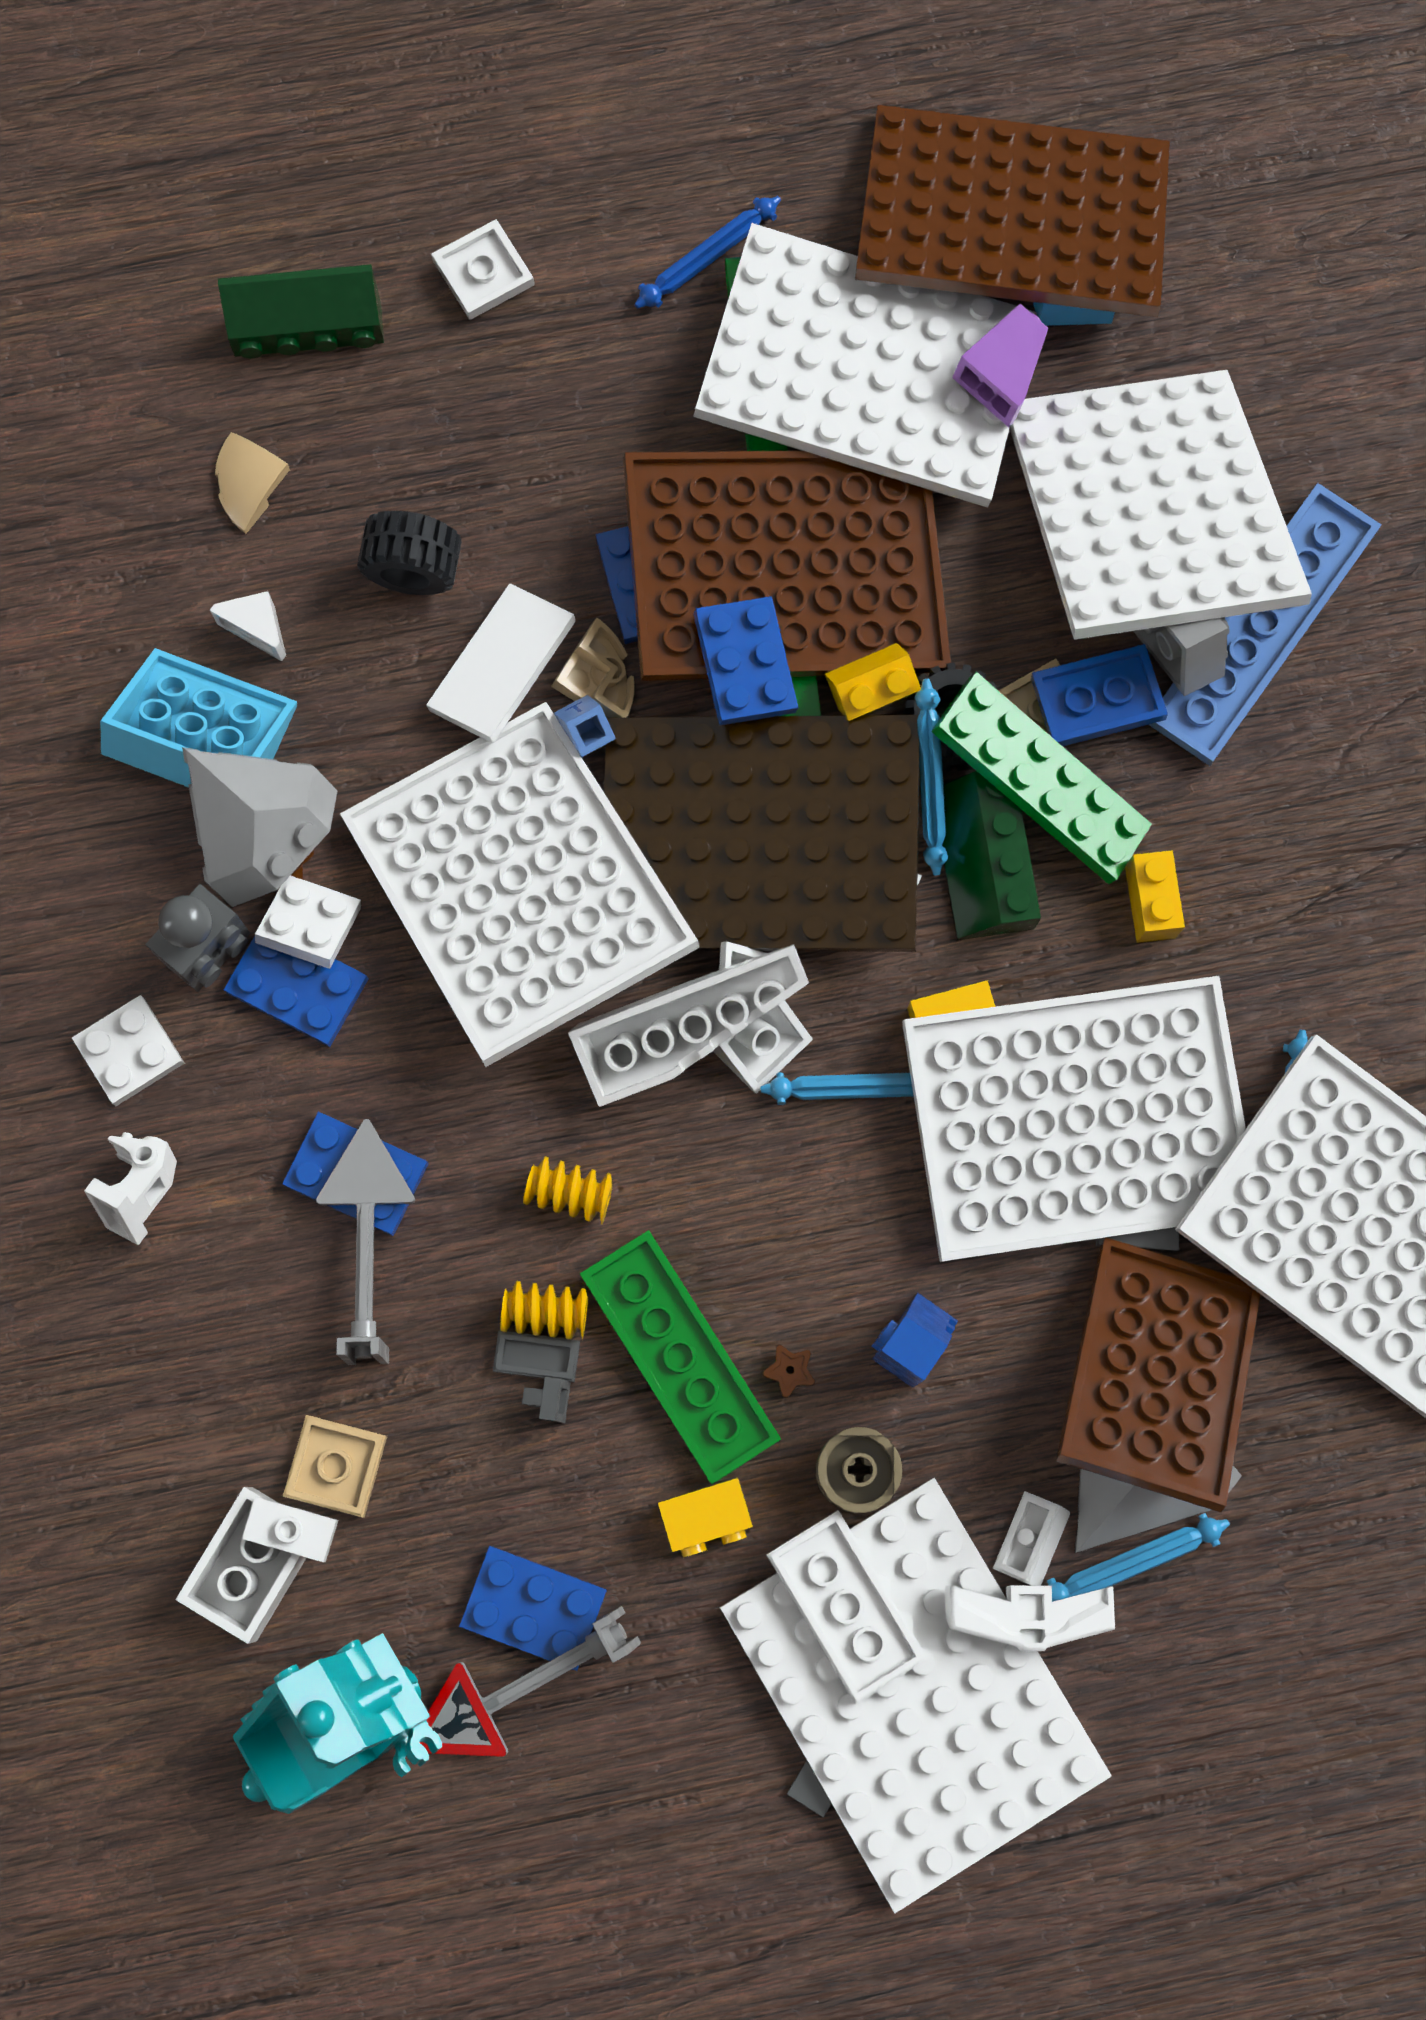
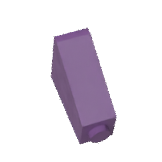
(1003, 363)

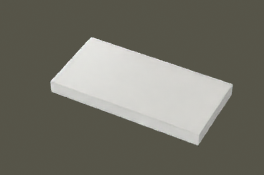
(501, 663)
(846, 1607)

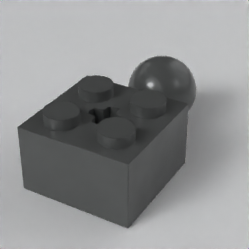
(197, 937)

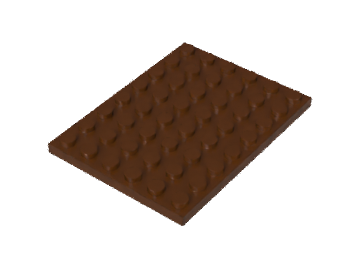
(1015, 211)
(830, 543)

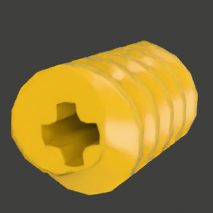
(568, 1190)
(544, 1310)

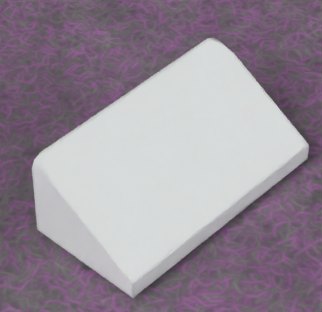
(1031, 1539)

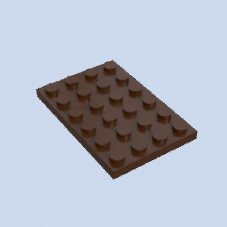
(1160, 1375)

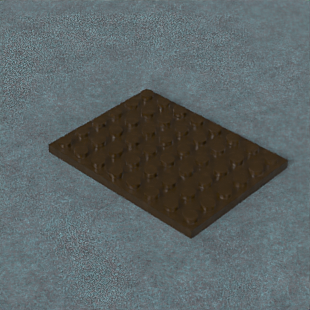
(777, 826)

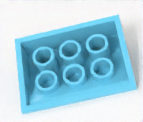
(194, 707)

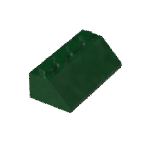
(302, 311)
(987, 861)

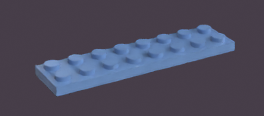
(1328, 542)

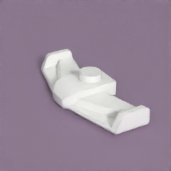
(1030, 1616)

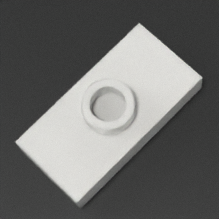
(290, 1529)

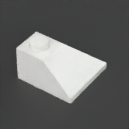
(764, 1046)

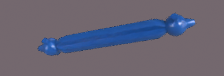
(706, 252)

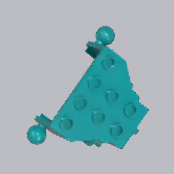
(332, 1722)

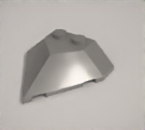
(255, 819)
(1118, 1509)

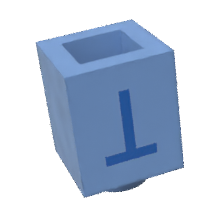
(585, 725)

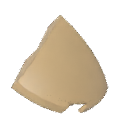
(247, 479)
(598, 671)

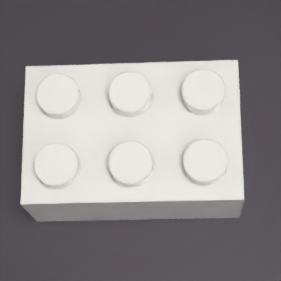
(237, 1579)

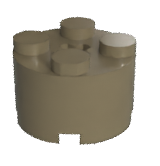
(875, 1453)

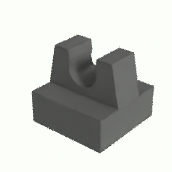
(550, 1399)

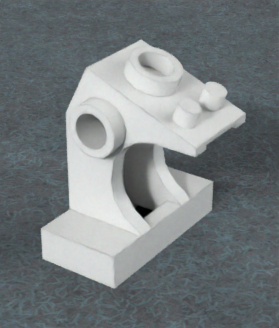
(131, 1201)

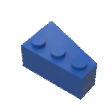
(914, 1342)

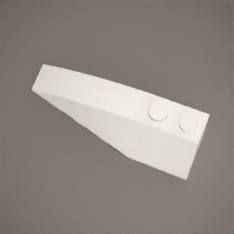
(679, 1026)

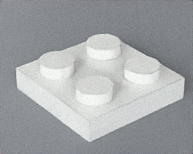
(483, 269)
(308, 921)
(128, 1050)

